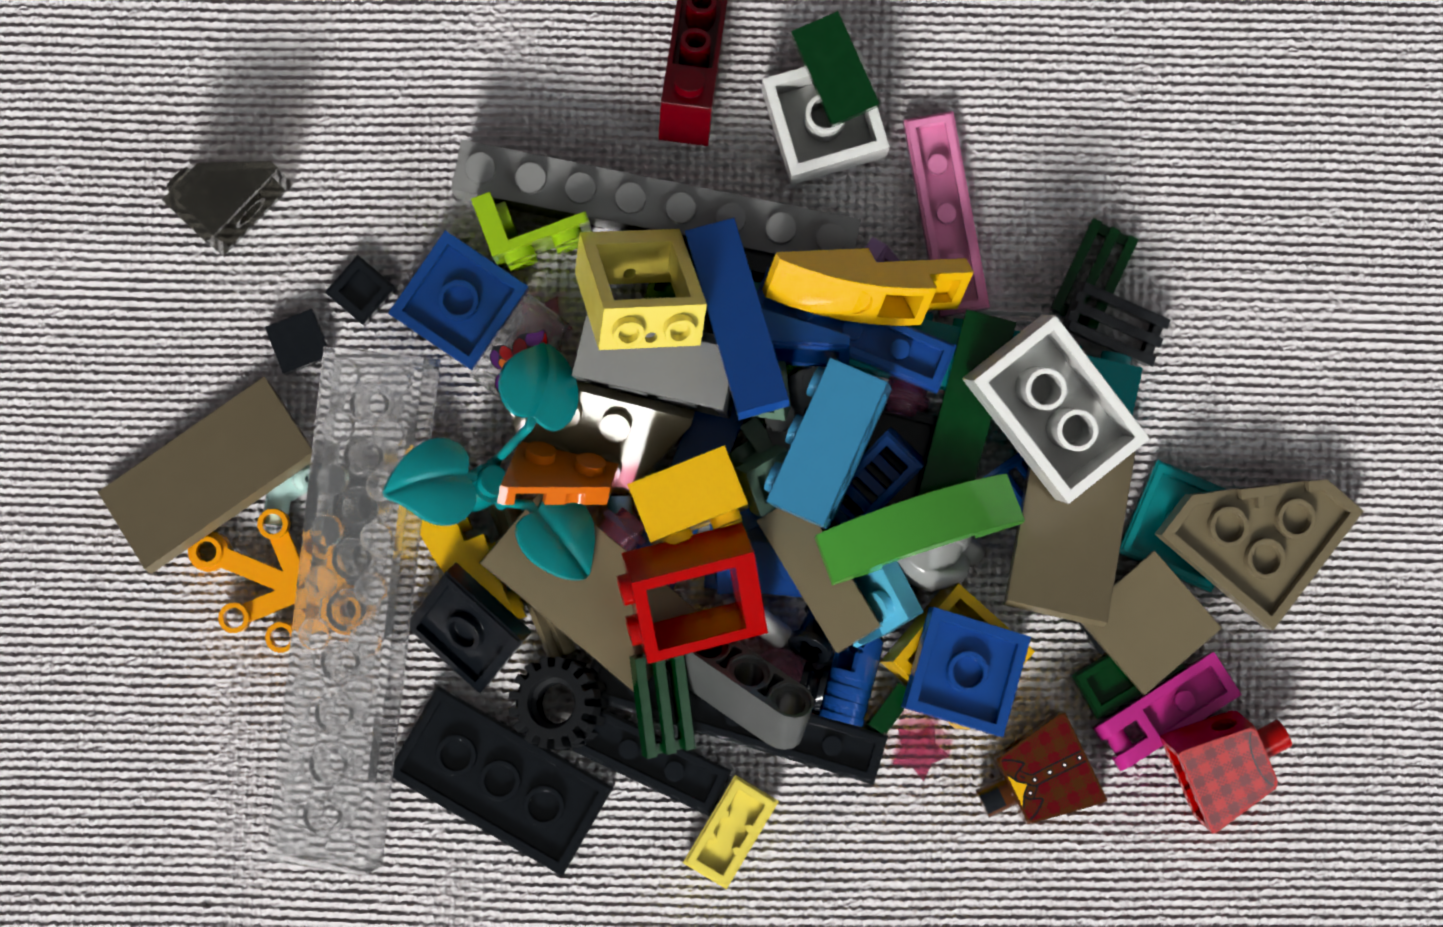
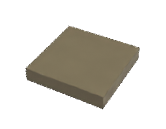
(1152, 623)

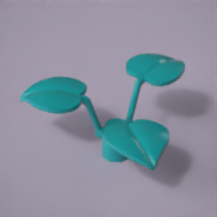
(441, 490)

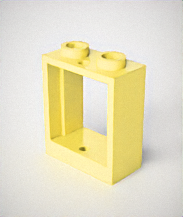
(632, 259)

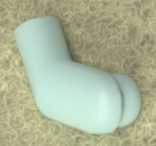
(282, 495)

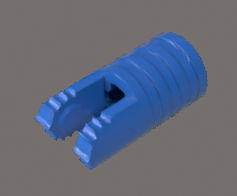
(851, 683)

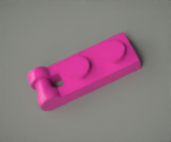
(1169, 706)

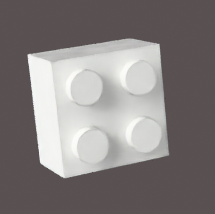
(805, 135)

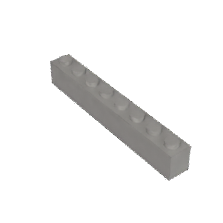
(640, 202)

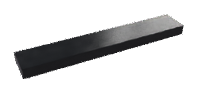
(825, 744)

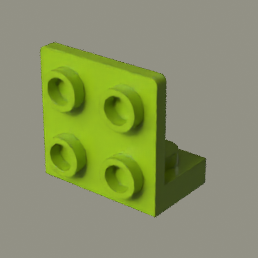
(522, 250)

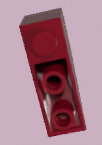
(692, 71)

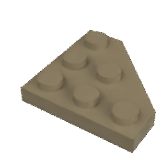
(1261, 540)

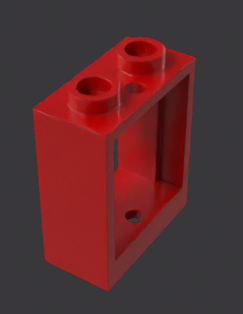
(695, 557)

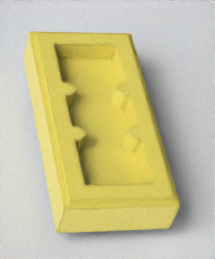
(730, 831)

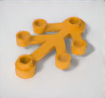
(282, 582)

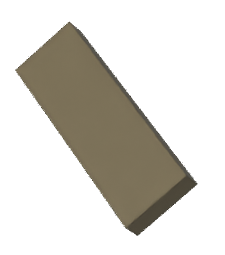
(838, 607)

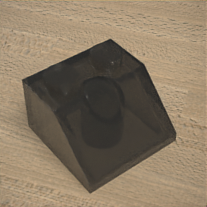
(225, 198)

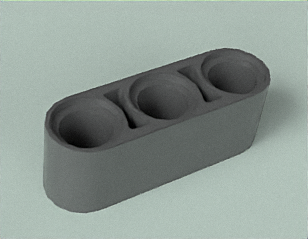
(751, 693)

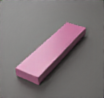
(945, 201)

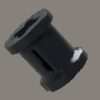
(810, 641)

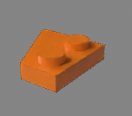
(558, 476)

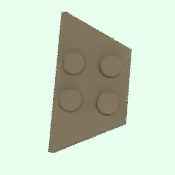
(619, 429)

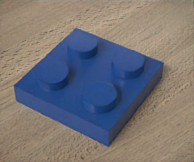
(458, 300)
(966, 672)

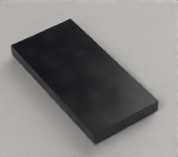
(500, 780)

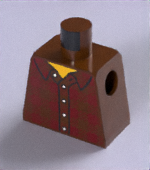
(1043, 774)

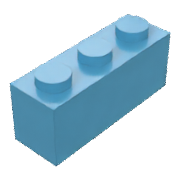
(827, 443)

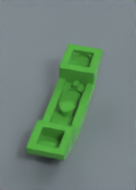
(918, 526)

